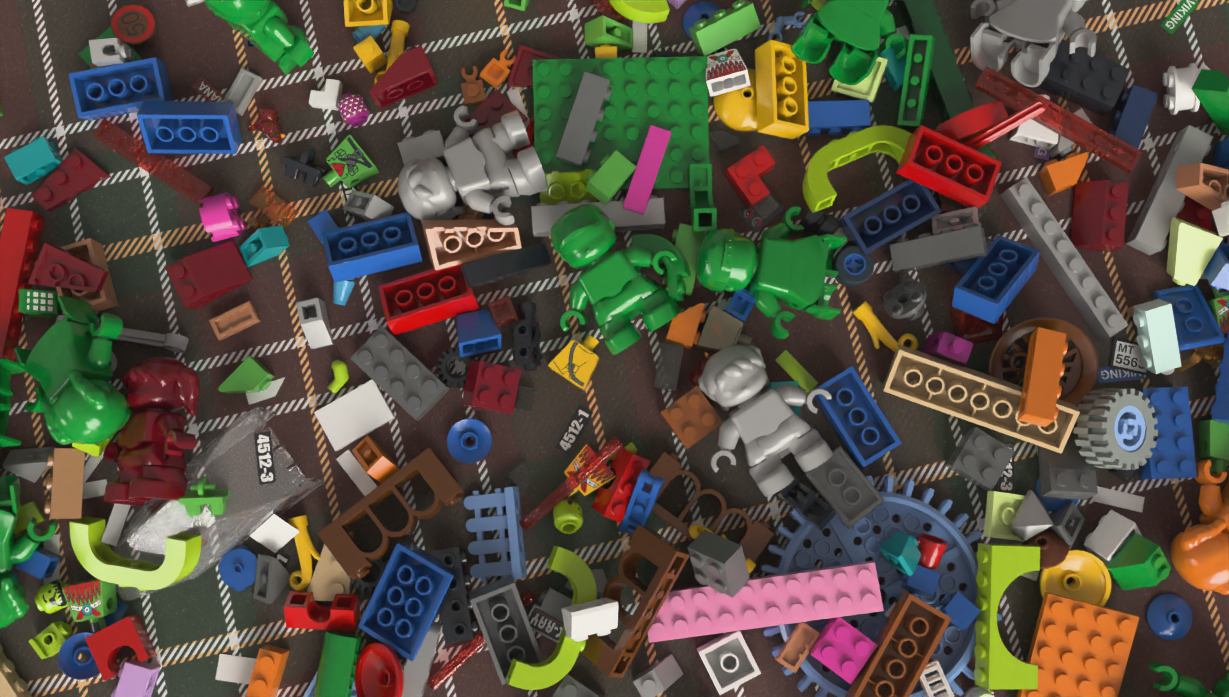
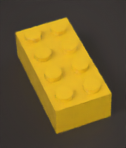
(781, 91)

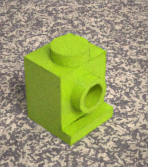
(45, 645)

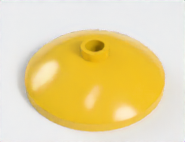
(736, 109)
(1089, 575)

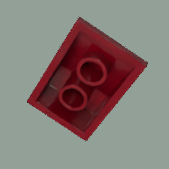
(404, 78)
(208, 274)

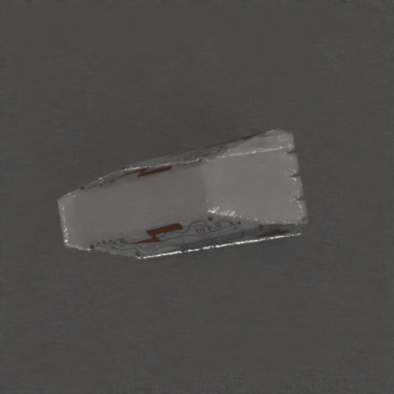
(231, 465)

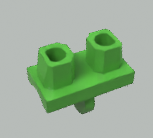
(202, 494)

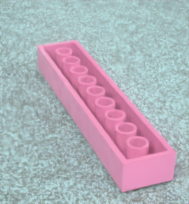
(769, 602)

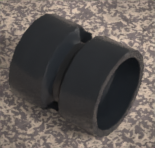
(812, 220)

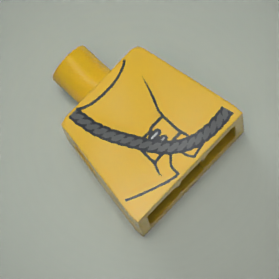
(577, 362)

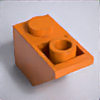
(1063, 174)
(684, 326)

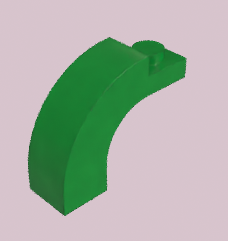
(701, 208)
(675, 269)

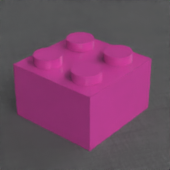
(843, 648)

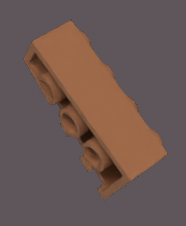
(1204, 184)
(467, 240)

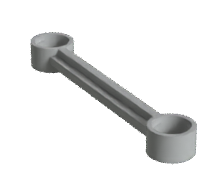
(170, 341)

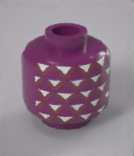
(353, 109)

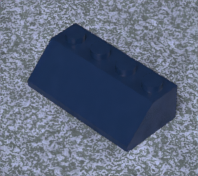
(889, 216)

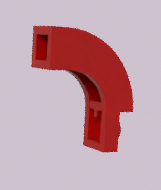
(972, 121)

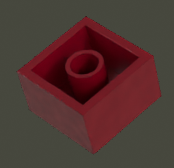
(491, 387)

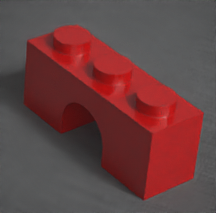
(615, 500)
(305, 613)

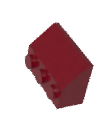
(1099, 215)

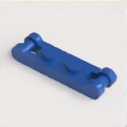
(641, 502)

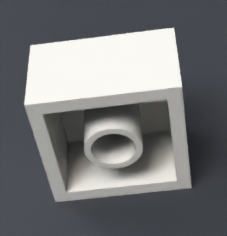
(728, 661)

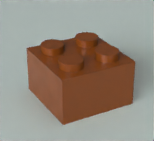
(691, 418)

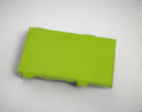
(566, 187)

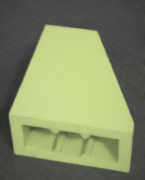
(1189, 251)

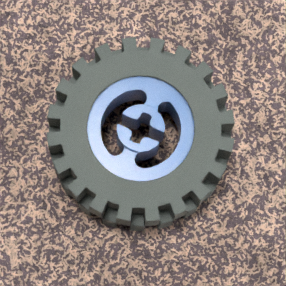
(1116, 428)

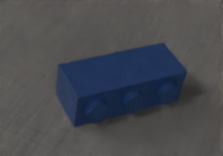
(1132, 114)

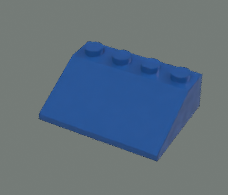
(406, 599)

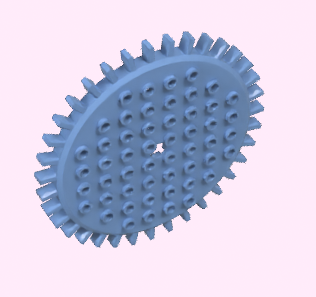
(912, 517)

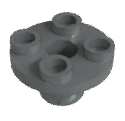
(905, 300)

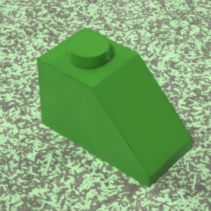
(608, 31)
(248, 378)

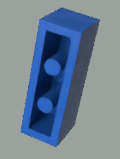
(838, 117)

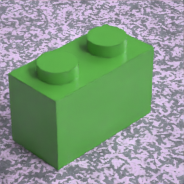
(610, 177)

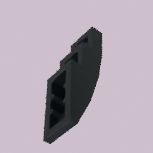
(505, 265)
(807, 503)

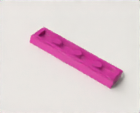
(647, 170)

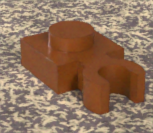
(473, 89)

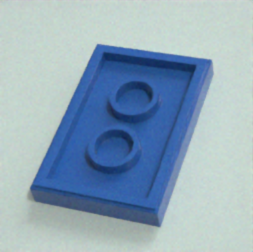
(1192, 317)

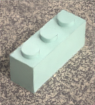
(1157, 336)

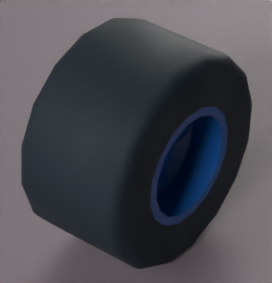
(860, 265)

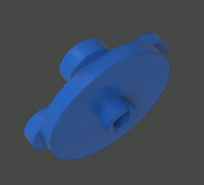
(238, 568)

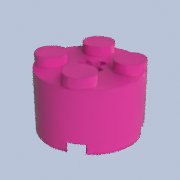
(222, 216)

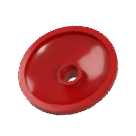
(379, 672)

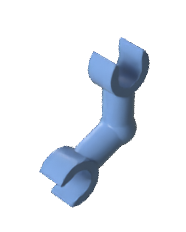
(786, 20)

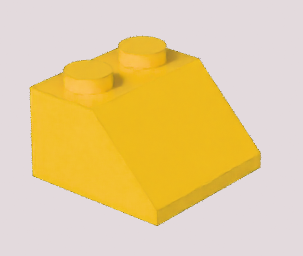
(367, 12)

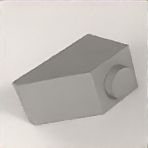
(367, 206)
(657, 677)

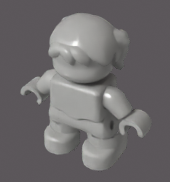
(1031, 26)
(475, 168)
(762, 418)

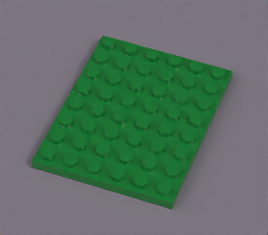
(644, 93)

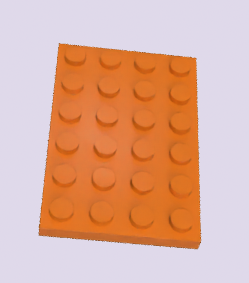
(1079, 648)

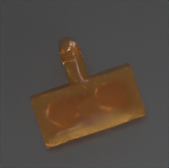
(272, 208)
(1211, 354)

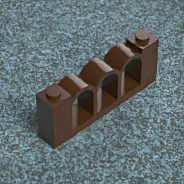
(755, 534)
(647, 543)
(344, 547)

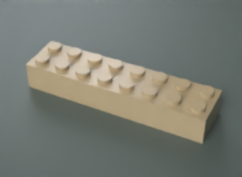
(973, 397)

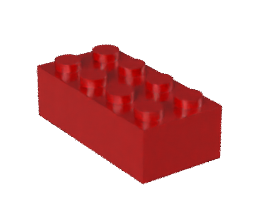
(949, 167)
(426, 298)

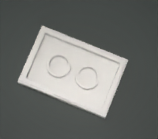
(354, 415)

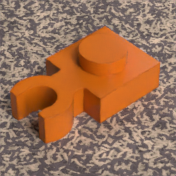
(497, 71)

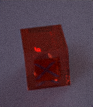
(503, 311)

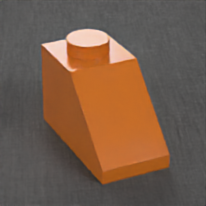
(375, 460)

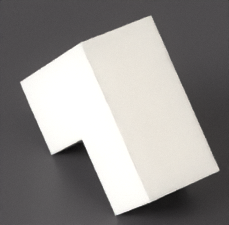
(329, 98)

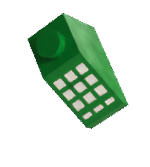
(39, 303)

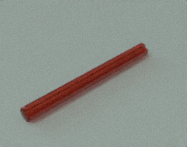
(571, 483)
(467, 652)

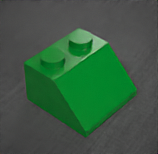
(1138, 564)

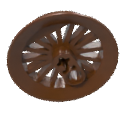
(1082, 368)

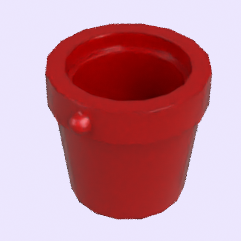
(931, 550)

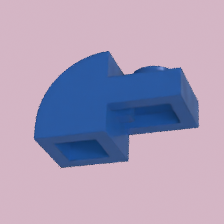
(740, 304)

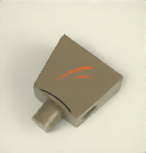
(721, 331)

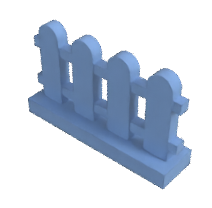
(501, 522)

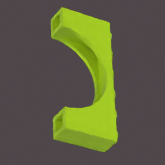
(996, 570)

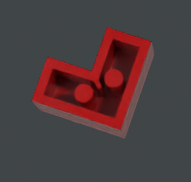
(746, 176)

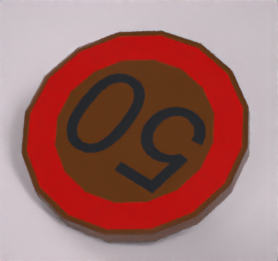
(133, 24)

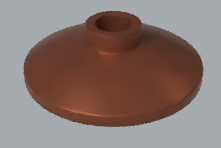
(1054, 550)

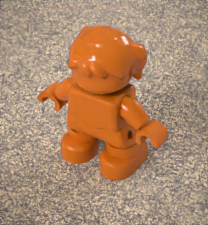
(1203, 550)

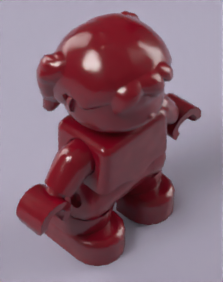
(154, 438)

